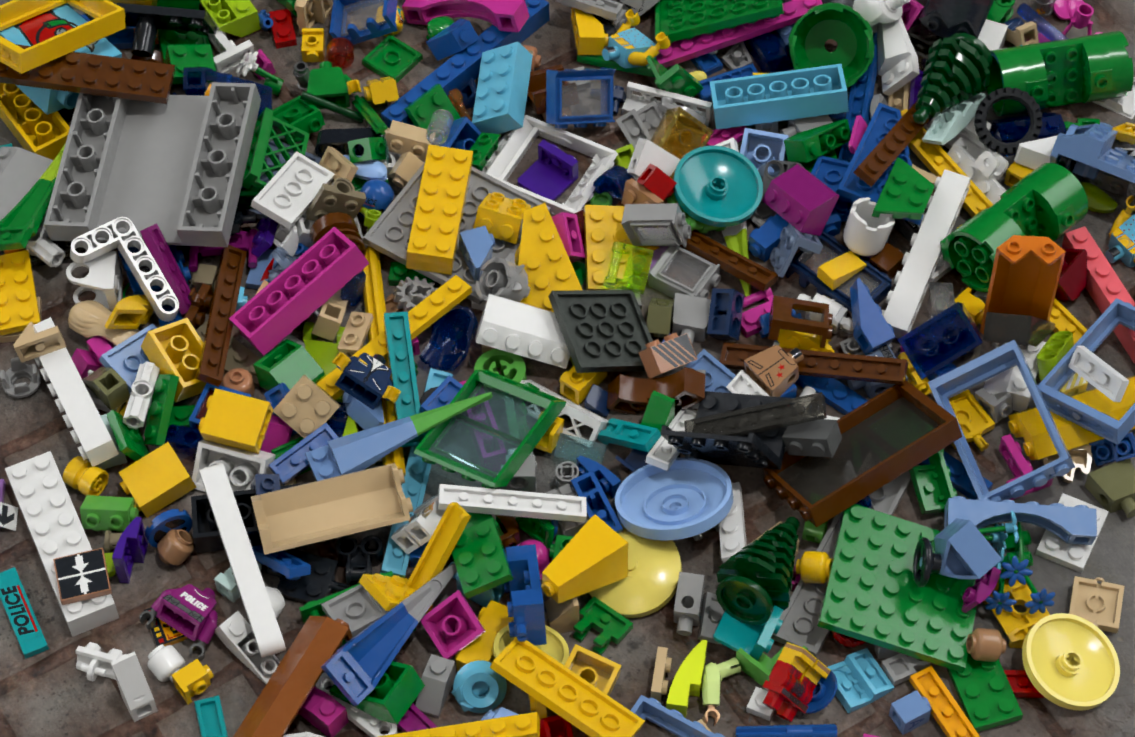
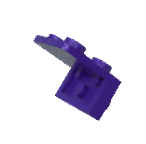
(550, 173)

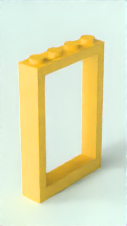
(107, 21)

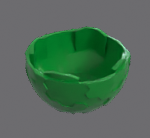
(838, 23)

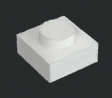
(756, 706)

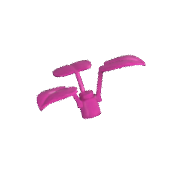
(1076, 11)

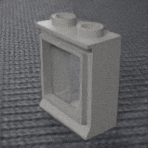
(655, 224)
(683, 273)

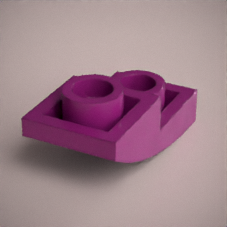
(981, 590)

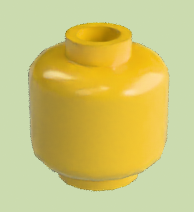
(814, 567)

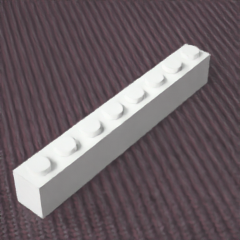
(925, 252)
(76, 402)

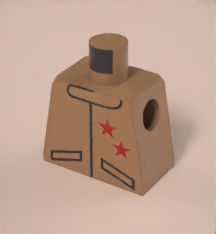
(774, 369)

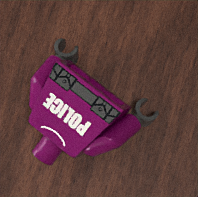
(188, 612)

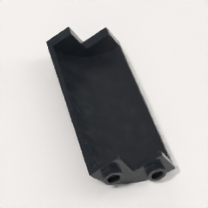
(955, 16)

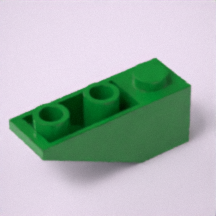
(817, 141)

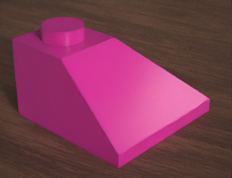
(452, 625)

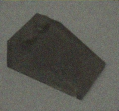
(1024, 329)

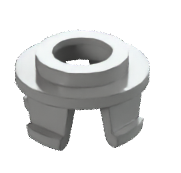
(17, 371)

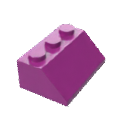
(801, 200)

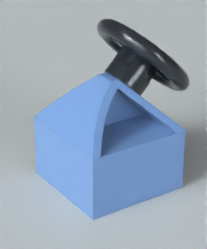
(958, 554)

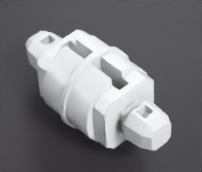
(839, 313)

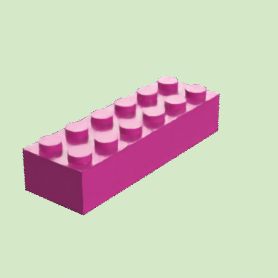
(299, 291)

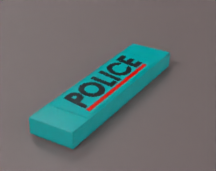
(21, 614)

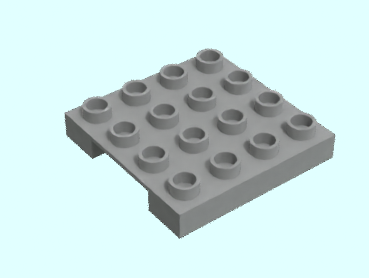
(156, 165)

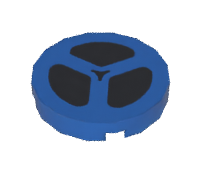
(165, 522)

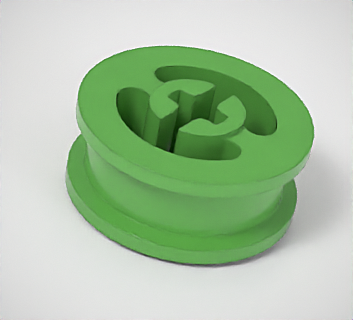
(510, 364)

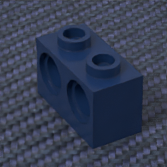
(725, 314)

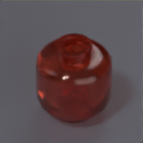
(340, 52)

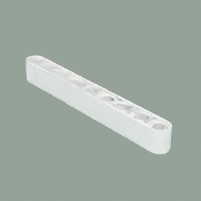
(242, 560)

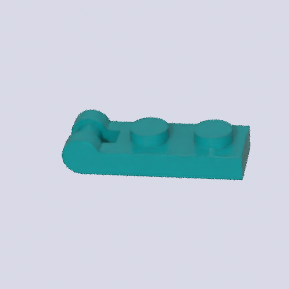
(629, 435)

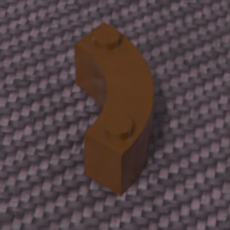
(633, 394)

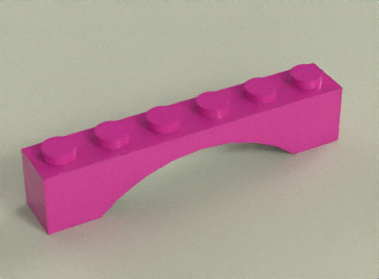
(504, 14)

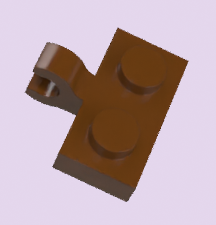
(199, 305)

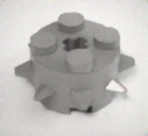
(503, 279)

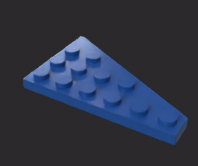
(851, 185)

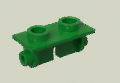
(483, 149)
(1021, 546)

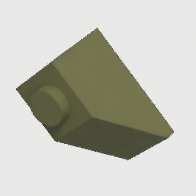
(660, 316)

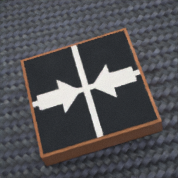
(82, 576)

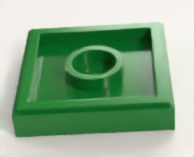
(392, 58)

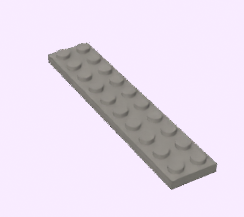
(805, 604)

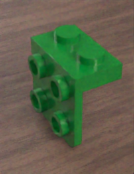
(675, 79)

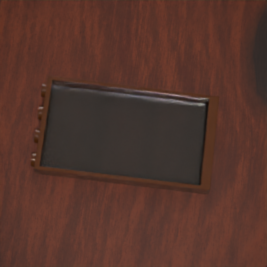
(875, 448)

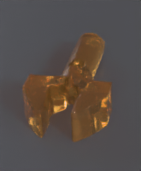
(457, 100)

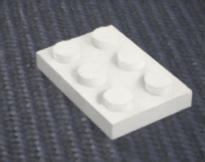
(1069, 555)

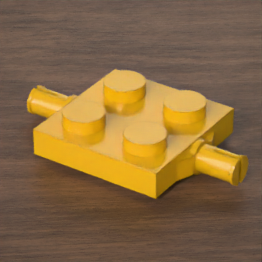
(972, 418)

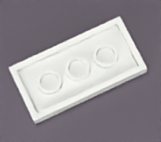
(292, 190)

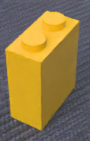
(236, 420)
(156, 480)

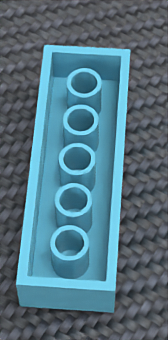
(779, 96)

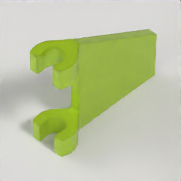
(321, 351)

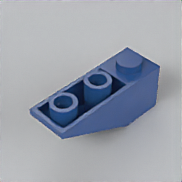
(869, 324)

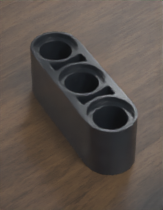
(339, 140)

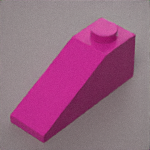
(324, 712)

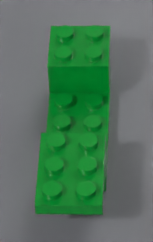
(183, 49)

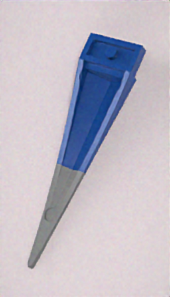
(365, 658)

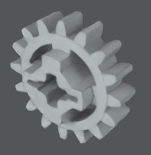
(415, 290)

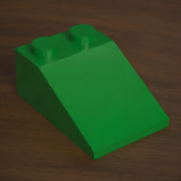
(391, 695)

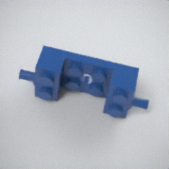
(525, 595)

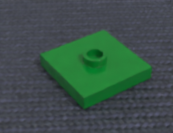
(128, 440)

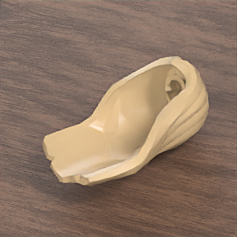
(89, 320)

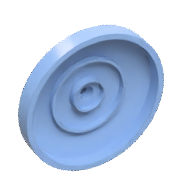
(674, 502)

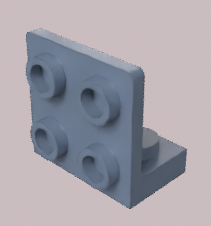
(790, 241)

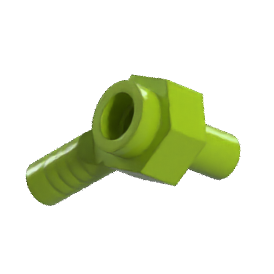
(371, 216)

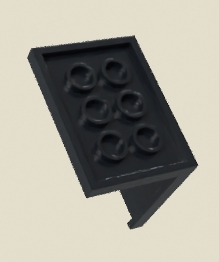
(751, 450)

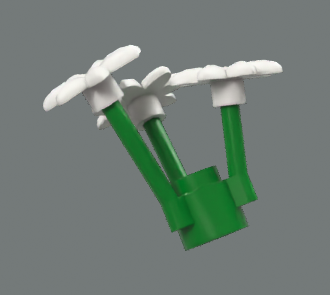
(248, 63)

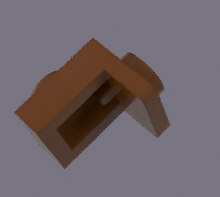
(510, 529)

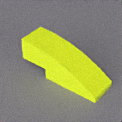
(687, 679)

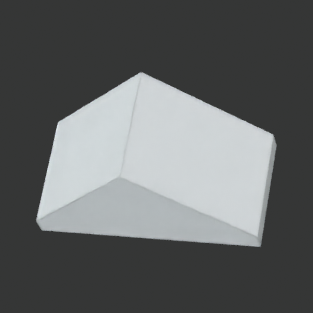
(1035, 152)

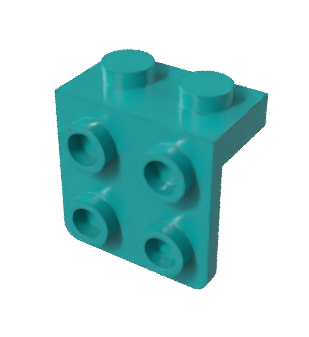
(750, 638)

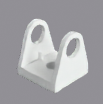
(103, 279)

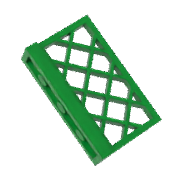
(261, 150)

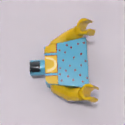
(631, 47)
(1123, 237)

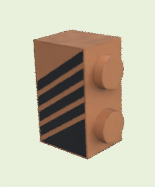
(667, 355)

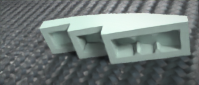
(952, 121)

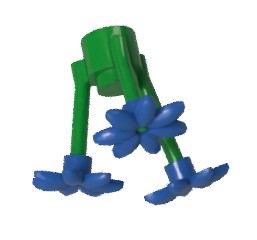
(1015, 570)

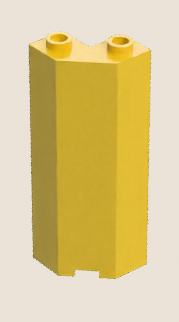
(1036, 437)

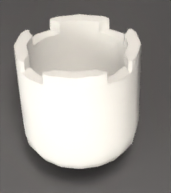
(865, 233)

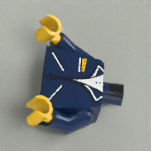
(366, 378)

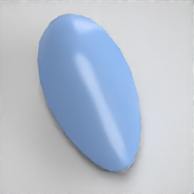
(370, 169)

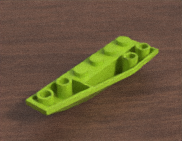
(233, 16)

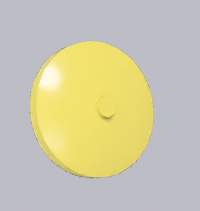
(650, 578)
(1070, 661)

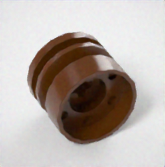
(340, 221)

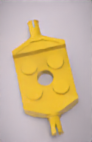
(1015, 623)

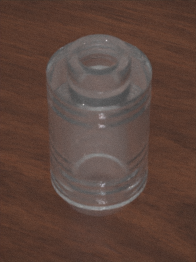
(439, 127)

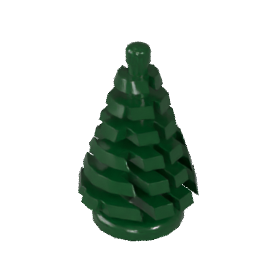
(952, 75)
(759, 575)

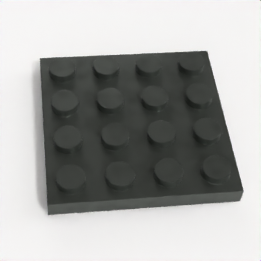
(601, 329)

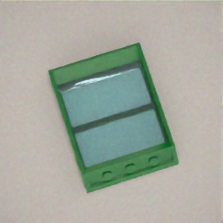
(494, 436)

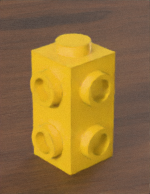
(577, 385)

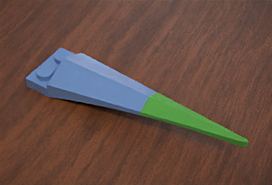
(366, 447)

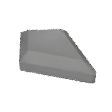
(737, 56)

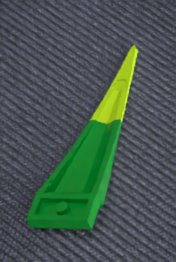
(27, 215)

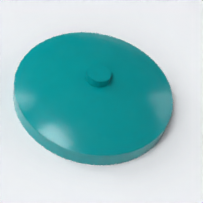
(717, 186)

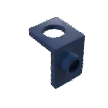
(635, 459)

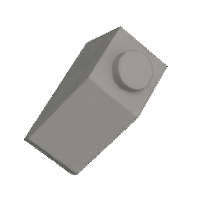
(438, 680)

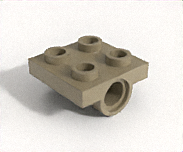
(336, 198)

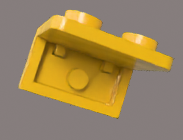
(501, 216)

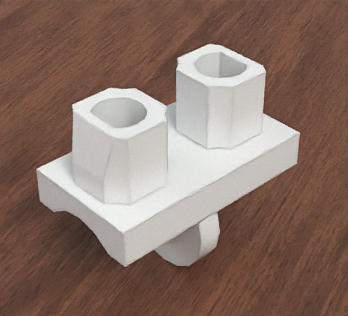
(95, 662)

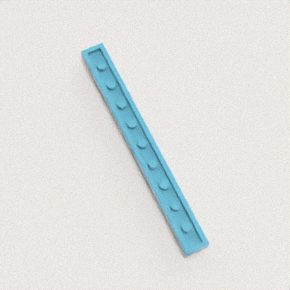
(414, 487)

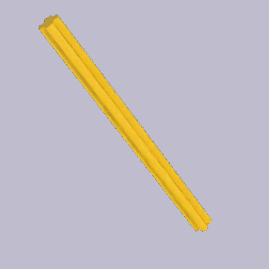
(375, 304)

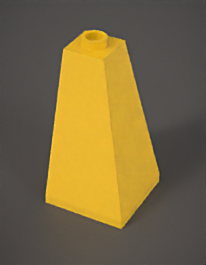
(587, 562)

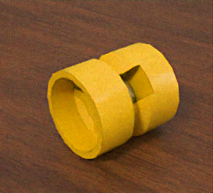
(82, 476)

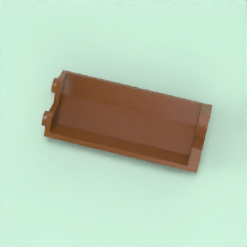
(294, 678)

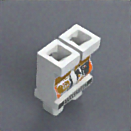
(420, 526)

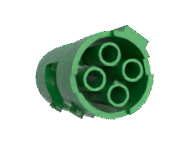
(1063, 71)
(1038, 205)

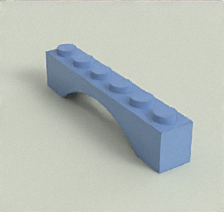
(1071, 524)

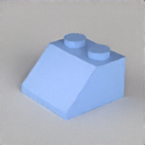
(763, 147)

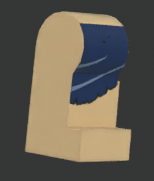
(1020, 31)

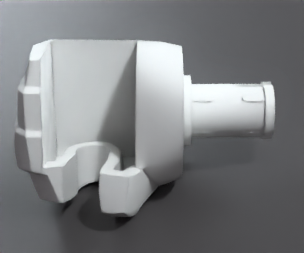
(879, 11)

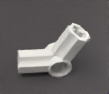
(44, 248)

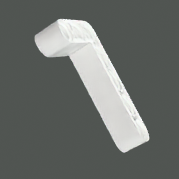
(133, 260)

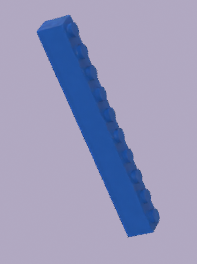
(467, 63)

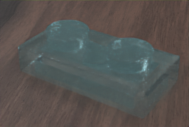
(571, 447)

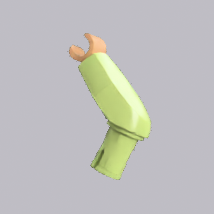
(711, 683)

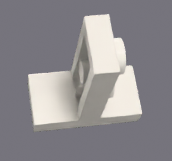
(230, 54)

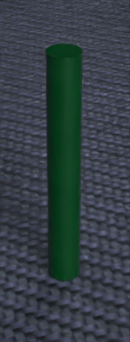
(331, 106)

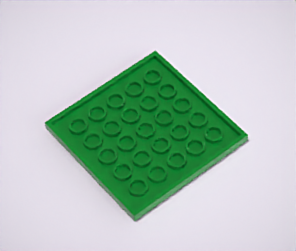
(876, 597)

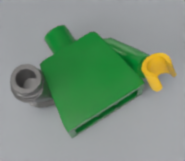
(326, 82)

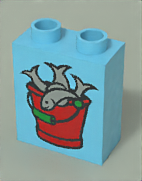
(45, 27)

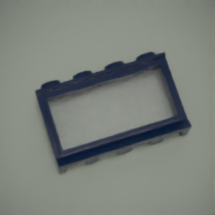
(807, 265)

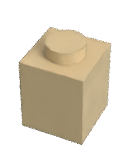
(405, 169)

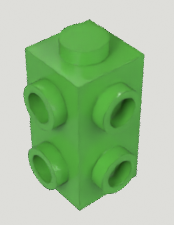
(107, 513)

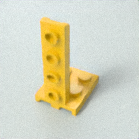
(393, 590)

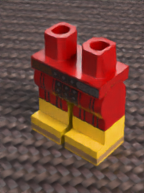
(793, 681)

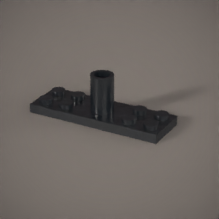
(150, 18)

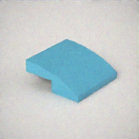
(860, 680)

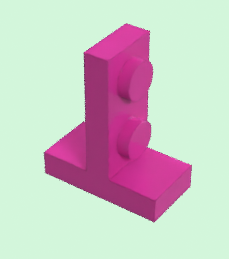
(1016, 462)

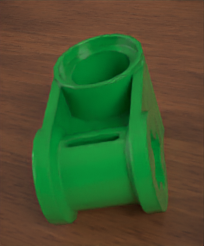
(1001, 11)

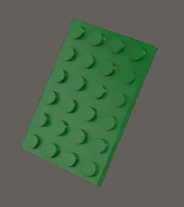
(695, 17)

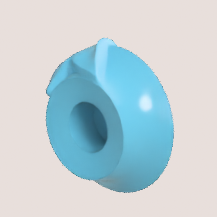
(478, 687)

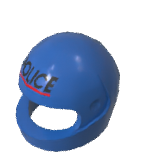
(378, 195)

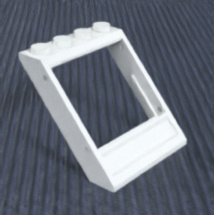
(518, 141)

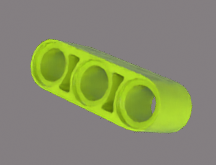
(1053, 352)

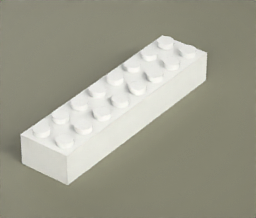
(56, 533)

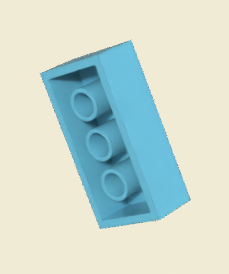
(502, 89)

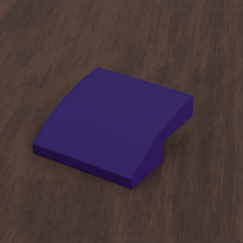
(130, 549)

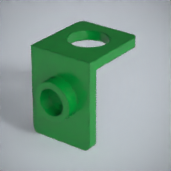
(373, 149)

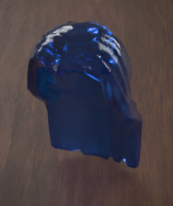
(450, 339)

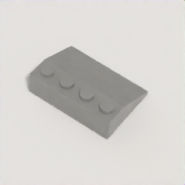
(18, 174)

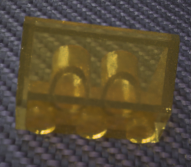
(680, 133)

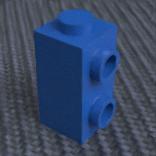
(765, 238)

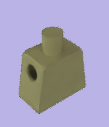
(1114, 487)

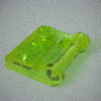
(636, 269)

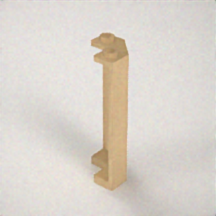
(331, 508)

